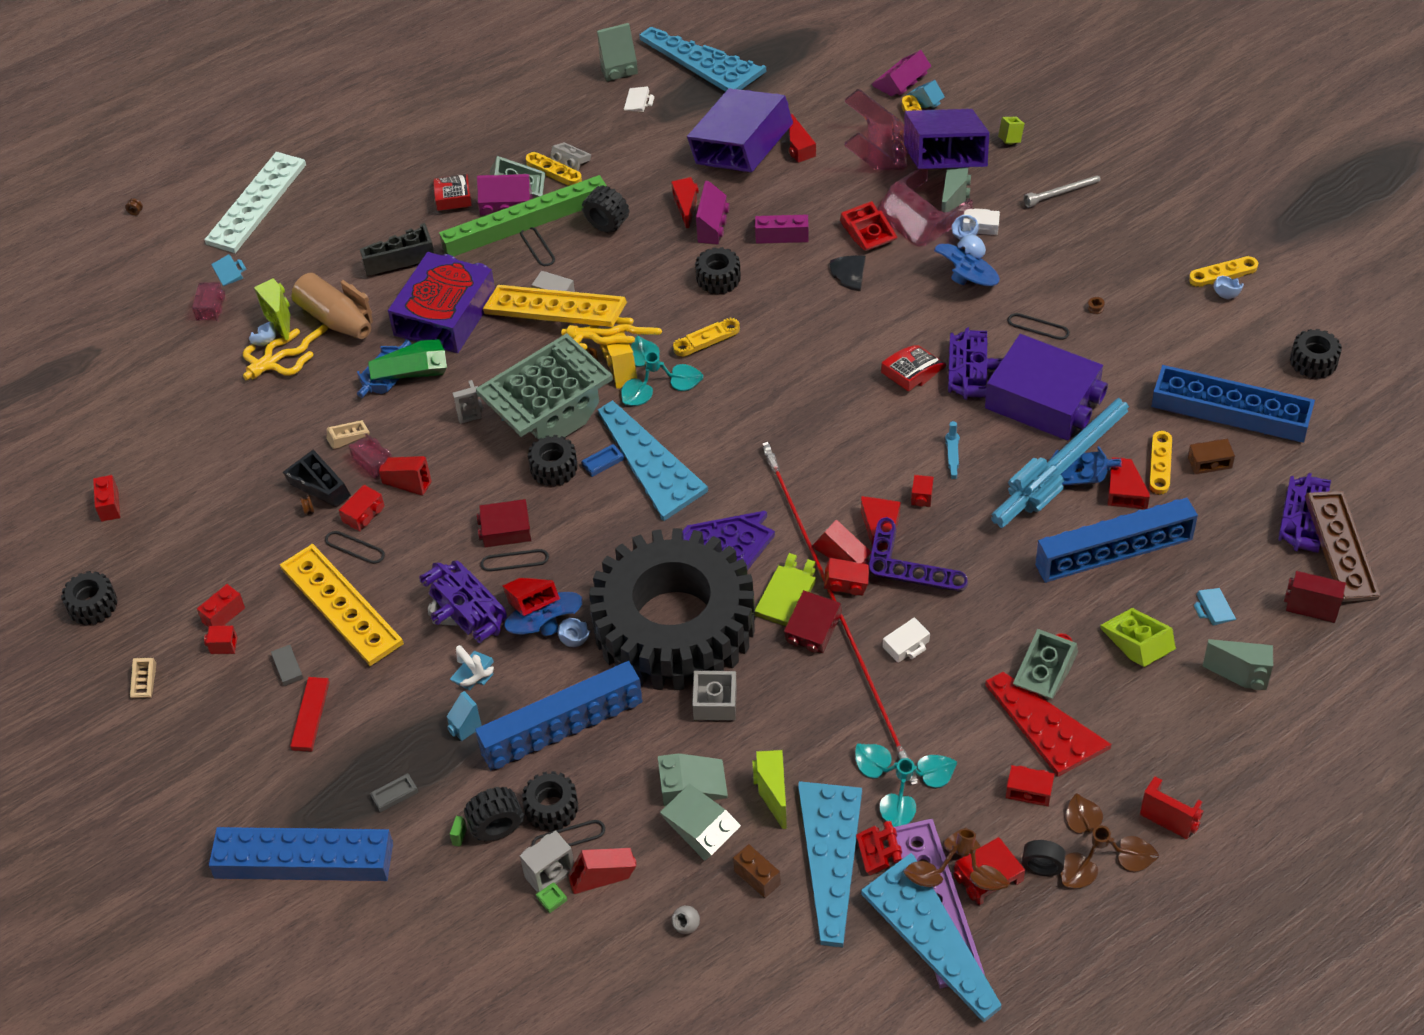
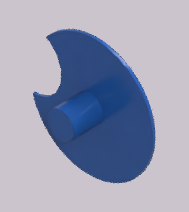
(968, 266)
(544, 617)

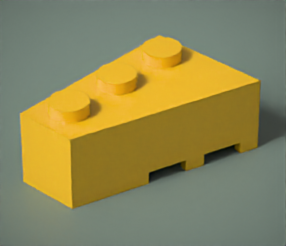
(620, 360)

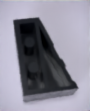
(317, 479)

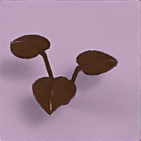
(960, 843)
(1079, 871)

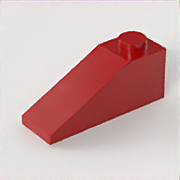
(801, 144)
(685, 196)

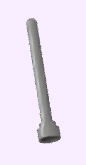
(1032, 199)

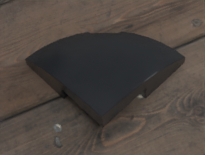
(849, 270)

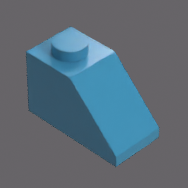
(928, 94)
(463, 717)

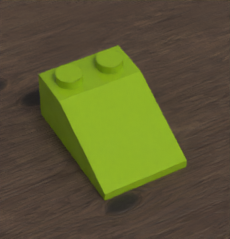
(274, 305)
(1140, 636)
(769, 776)

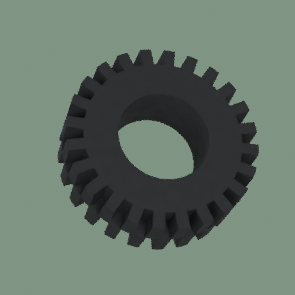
(664, 568)

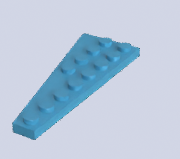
(830, 833)

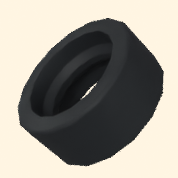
(1043, 858)

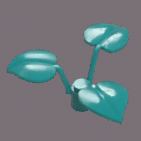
(647, 353)
(901, 809)

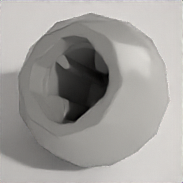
(685, 919)

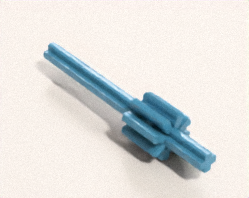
(1041, 480)

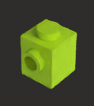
(1011, 130)

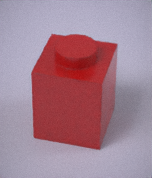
(922, 490)
(221, 639)

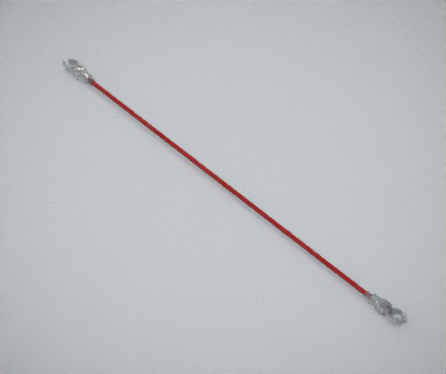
(772, 461)

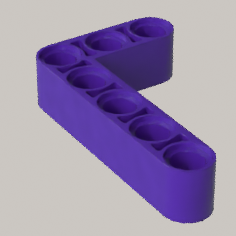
(909, 567)

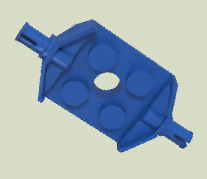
(378, 386)
(1094, 468)

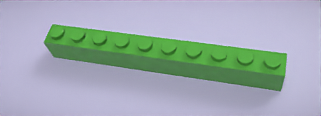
(517, 218)

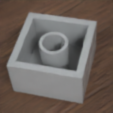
(714, 695)
(547, 861)

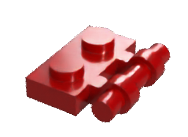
(872, 848)

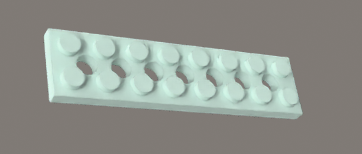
(263, 203)

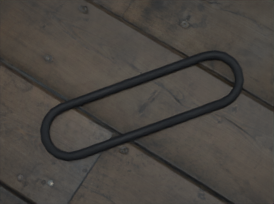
(548, 264)
(1036, 331)
(351, 553)
(514, 566)
(576, 826)

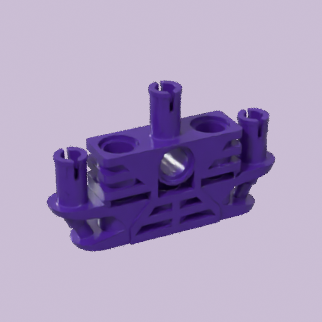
(969, 363)
(1297, 513)
(474, 602)

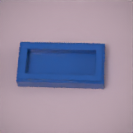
(602, 460)

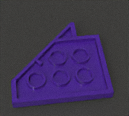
(741, 532)

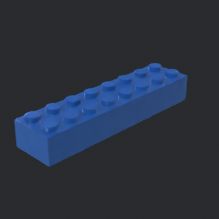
(1233, 403)
(1115, 539)
(559, 715)
(301, 854)

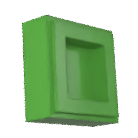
(458, 831)
(551, 897)

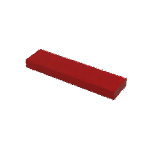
(310, 714)

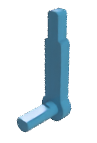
(952, 441)

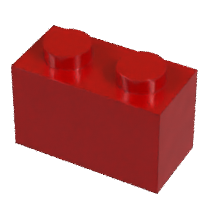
(106, 498)
(361, 508)
(846, 576)
(221, 607)
(1030, 785)

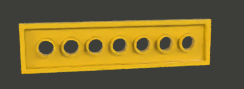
(555, 305)
(338, 615)

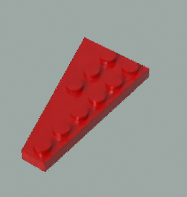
(1052, 732)

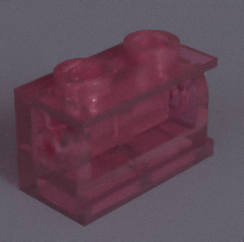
(208, 300)
(369, 454)

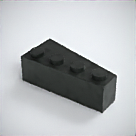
(397, 251)

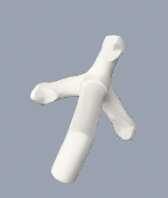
(474, 664)

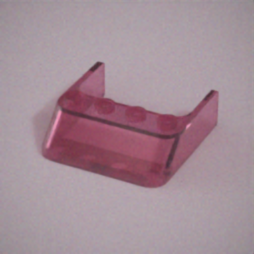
(885, 139)
(915, 216)

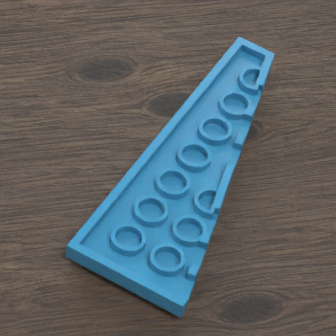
(705, 61)
(660, 472)
(930, 931)

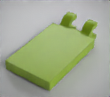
(785, 590)

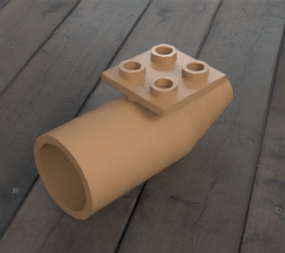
(339, 311)

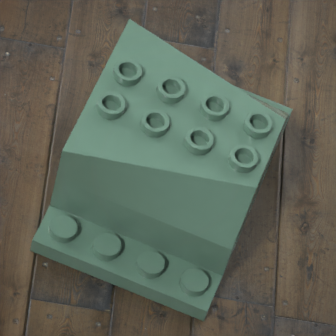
(548, 390)

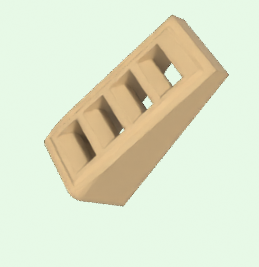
(340, 434)
(139, 663)

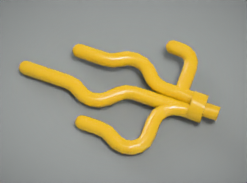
(594, 332)
(268, 361)

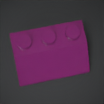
(903, 74)
(502, 191)
(711, 214)
(781, 229)

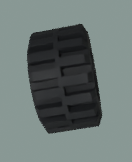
(605, 209)
(718, 270)
(1315, 353)
(552, 449)
(93, 609)
(493, 814)
(550, 815)

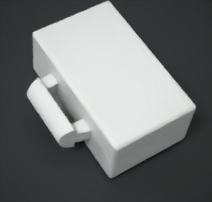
(637, 99)
(987, 221)
(907, 640)

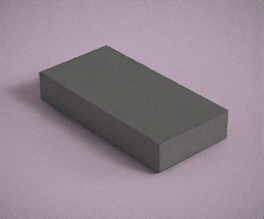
(287, 665)
(394, 792)

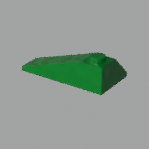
(415, 360)

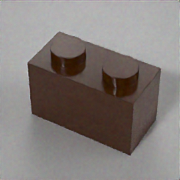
(1211, 456)
(756, 871)

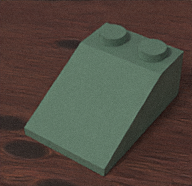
(617, 52)
(507, 167)
(955, 188)
(1240, 662)
(1046, 664)
(701, 772)
(699, 821)

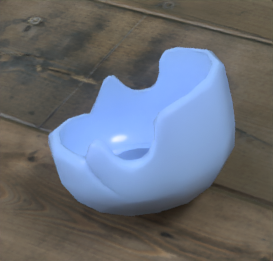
(957, 227)
(973, 246)
(1227, 288)
(265, 335)
(573, 632)

